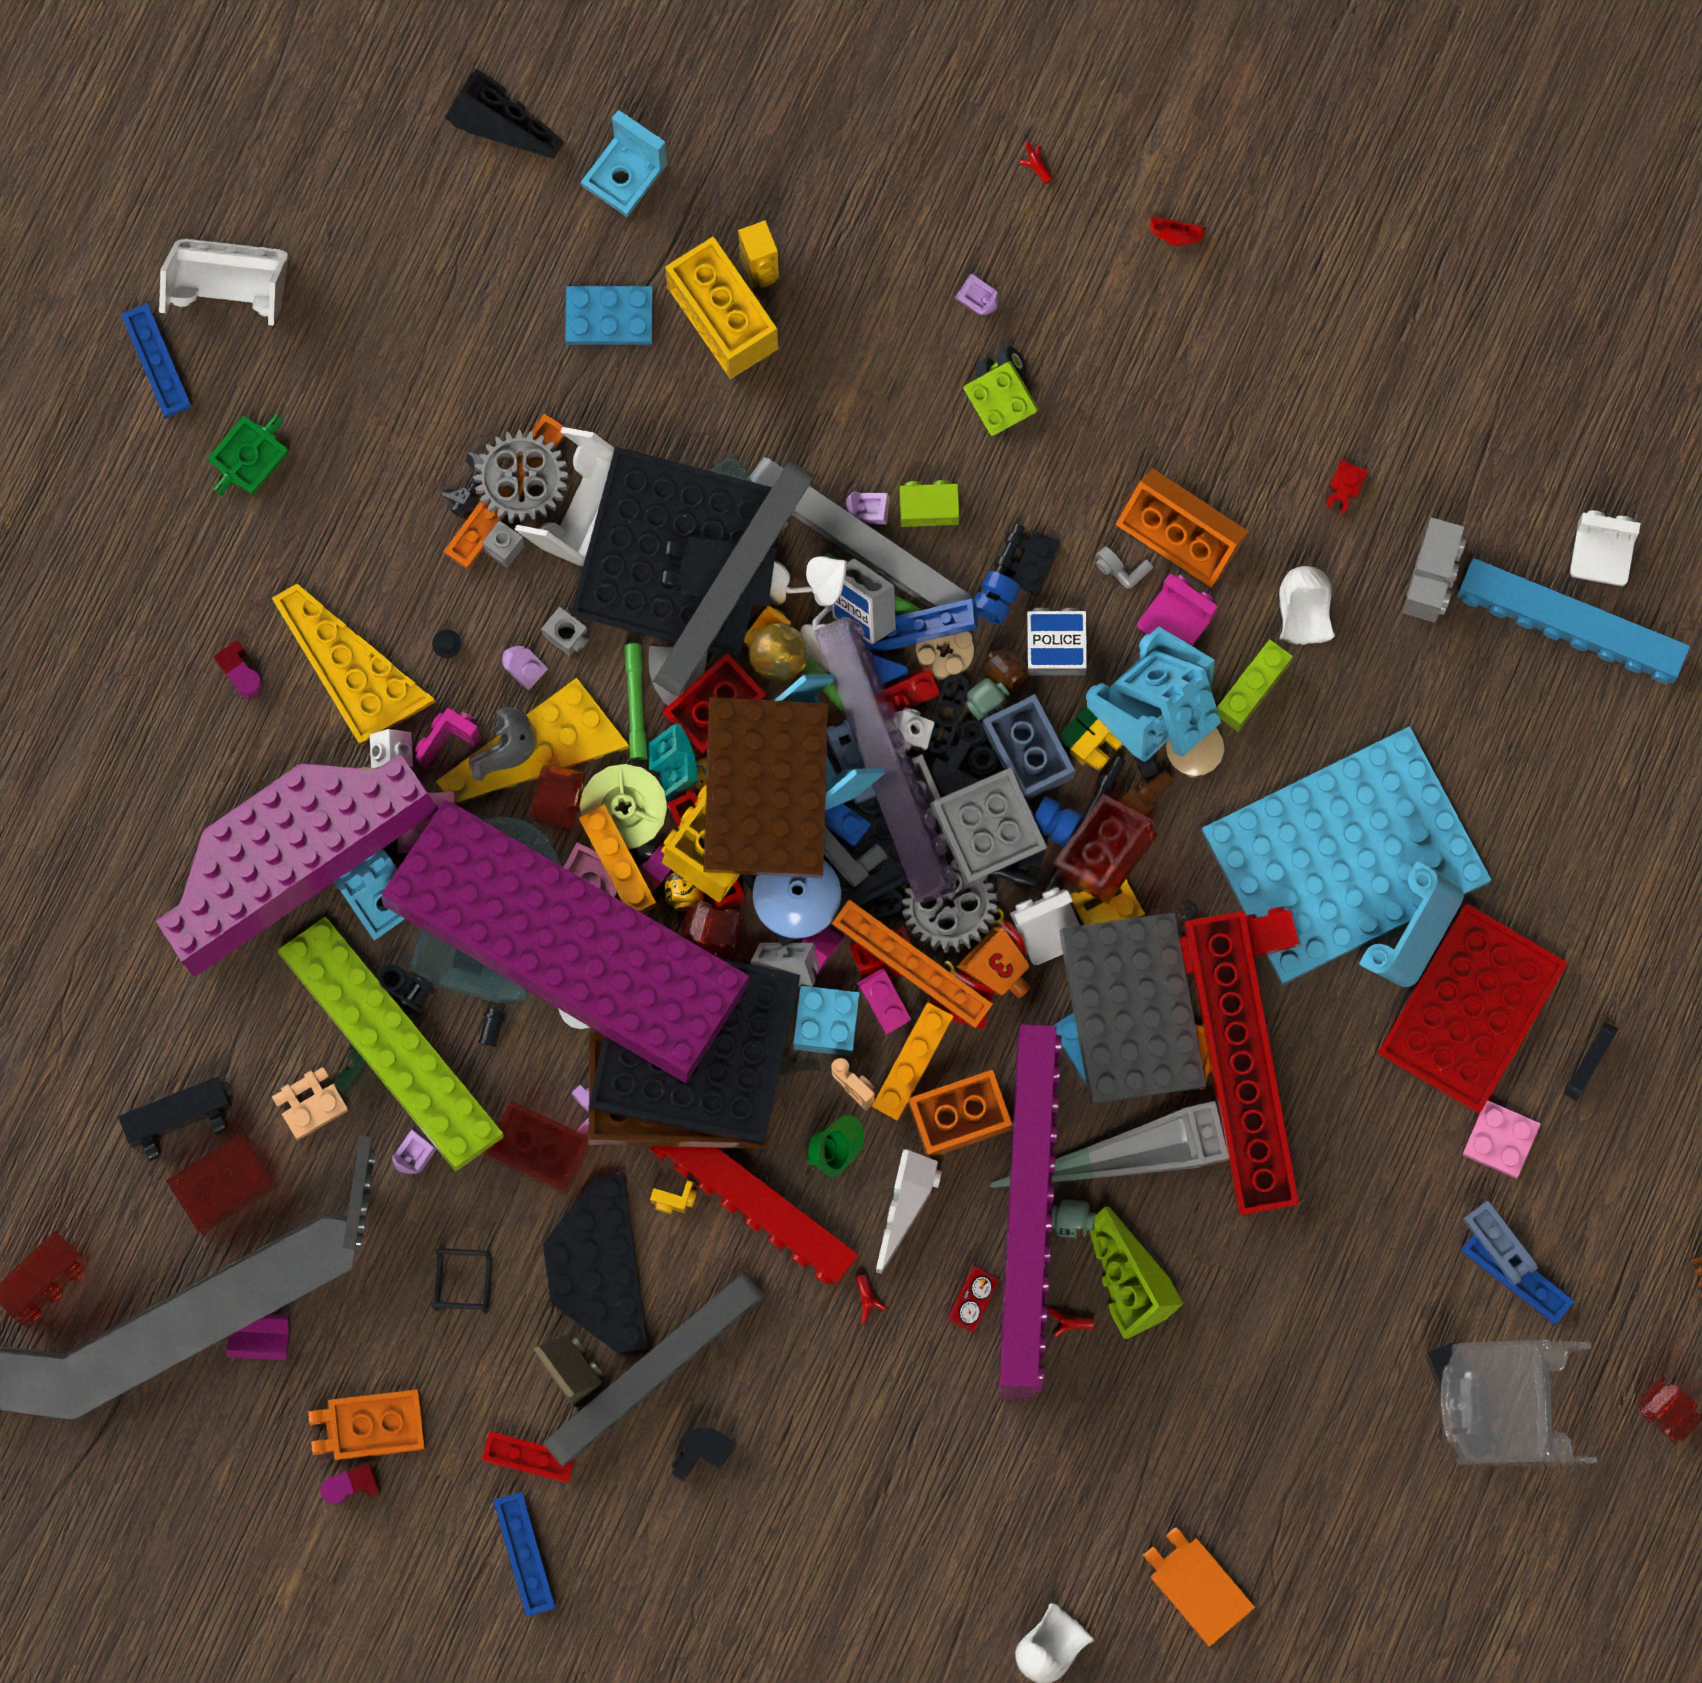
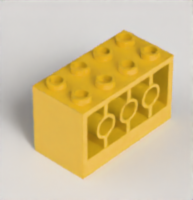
(721, 307)
(685, 853)

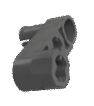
(850, 868)

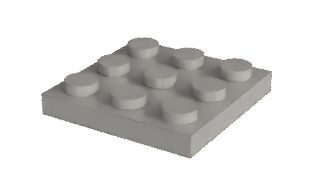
(988, 825)

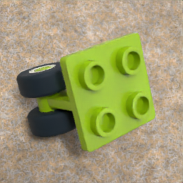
(1000, 392)

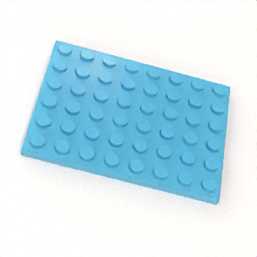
(1344, 850)

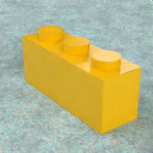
(759, 254)

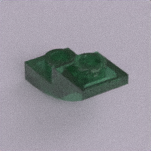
(349, 1077)

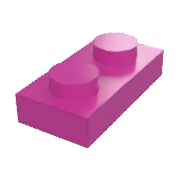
(884, 1001)

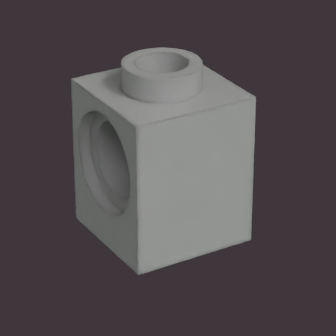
(503, 544)
(562, 620)

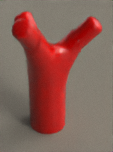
(1036, 163)
(867, 1297)
(1070, 1322)

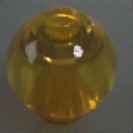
(777, 651)

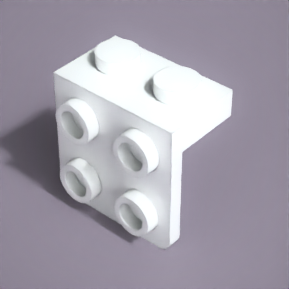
(1604, 548)
(1041, 924)

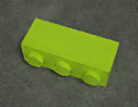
(1254, 685)

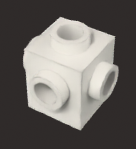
(914, 729)
(388, 744)

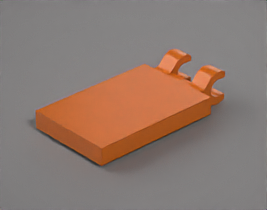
(370, 1425)
(1198, 1588)

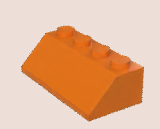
(1181, 527)

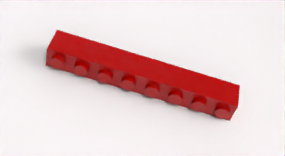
(763, 1210)

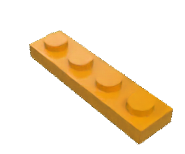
(617, 860)
(912, 1061)

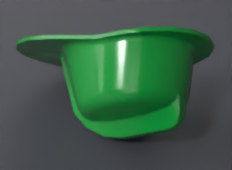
(836, 1146)

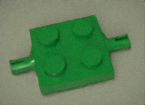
(248, 455)

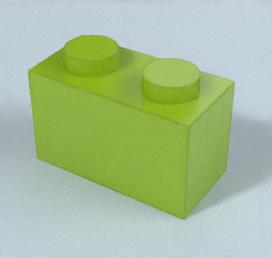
(929, 504)

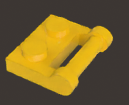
(1119, 908)

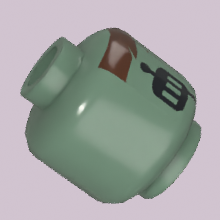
(987, 699)
(1072, 1219)

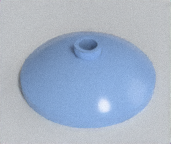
(797, 914)

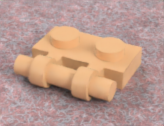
(858, 1088)
(314, 1111)

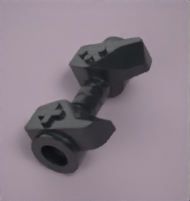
(464, 499)

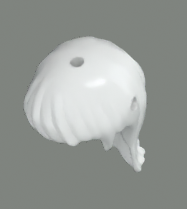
(1306, 606)
(1051, 1646)

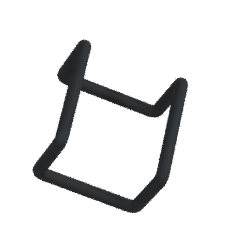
(437, 1304)

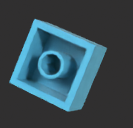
(826, 1021)

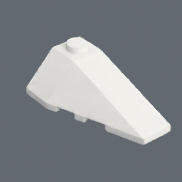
(912, 1189)

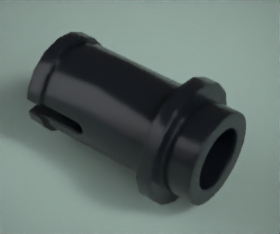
(491, 1027)

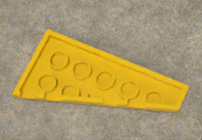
(357, 677)
(568, 732)

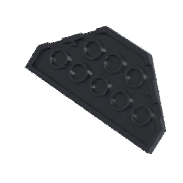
(595, 1267)

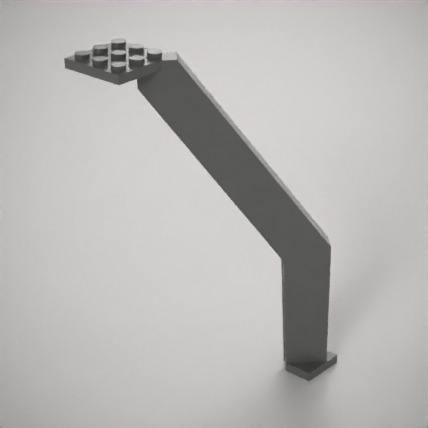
(191, 1319)

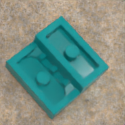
(675, 761)

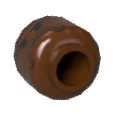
(1006, 668)

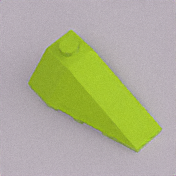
(1136, 1283)

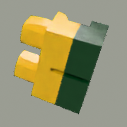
(1085, 737)

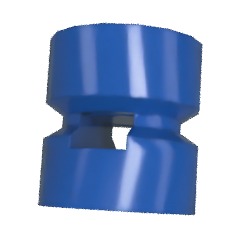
(1000, 589)
(1057, 823)

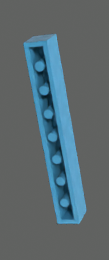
(1573, 621)

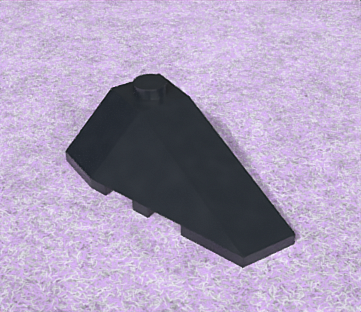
(490, 114)

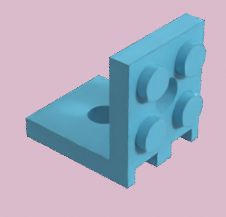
(633, 152)
(1177, 692)
(364, 887)

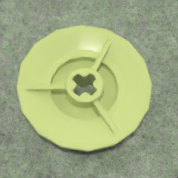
(634, 788)

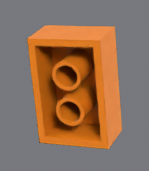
(960, 1114)

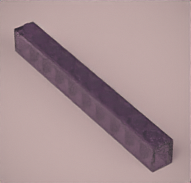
(882, 747)

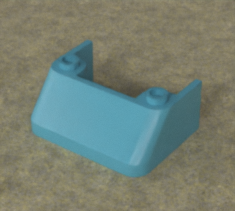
(847, 783)

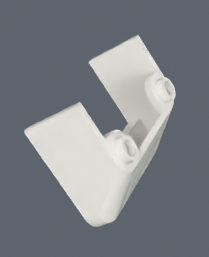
(224, 273)
(574, 534)

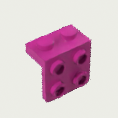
(1179, 610)
(443, 725)

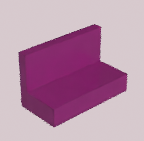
(262, 1339)

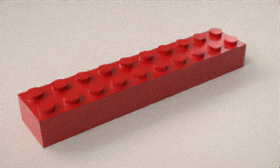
(1241, 1062)

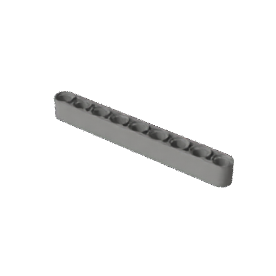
(866, 544)

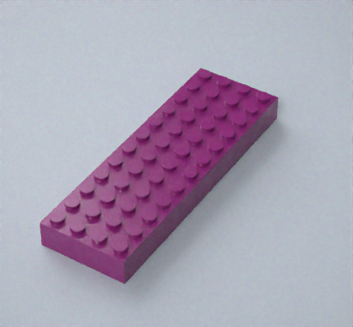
(565, 940)
(1029, 1212)

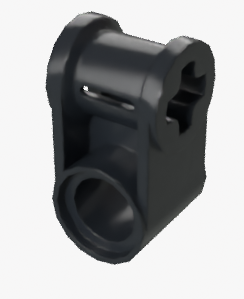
(407, 988)

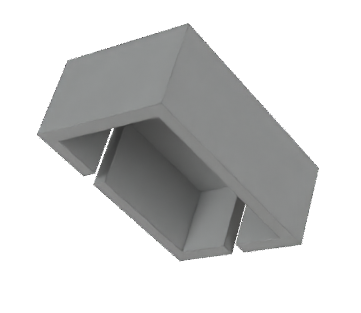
(1435, 570)

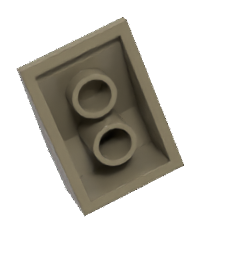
(569, 1368)

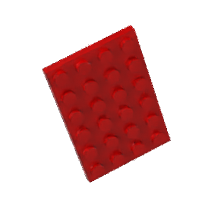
(1472, 1008)

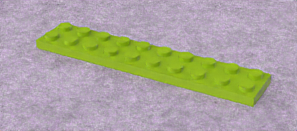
(390, 1044)

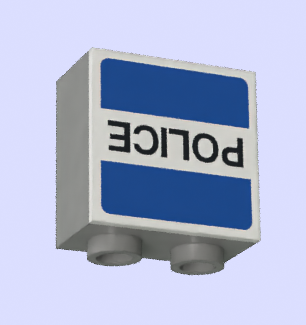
(867, 600)
(1056, 642)

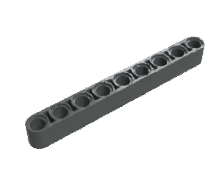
(733, 578)
(654, 1369)

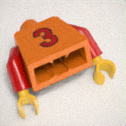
(996, 962)

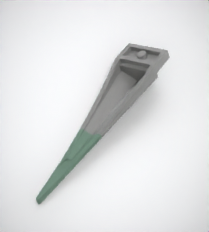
(1170, 1143)

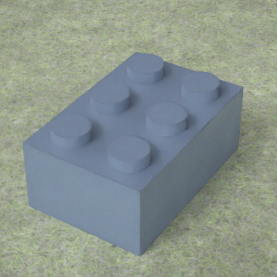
(1029, 747)

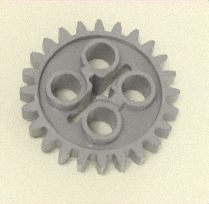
(495, 478)
(967, 923)

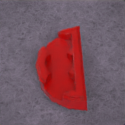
(1176, 232)

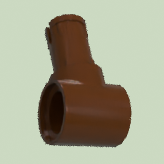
(1145, 797)

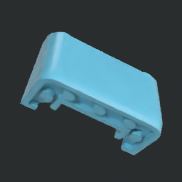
(1132, 721)
(1424, 931)

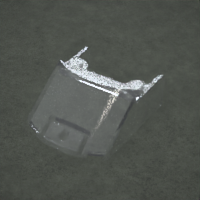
(1501, 1403)

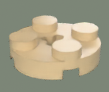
(953, 663)

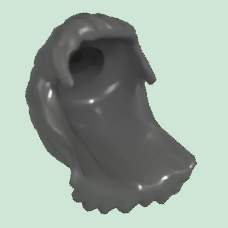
(514, 747)

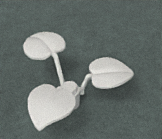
(826, 582)

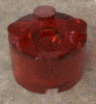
(557, 796)
(713, 929)
(1670, 1409)

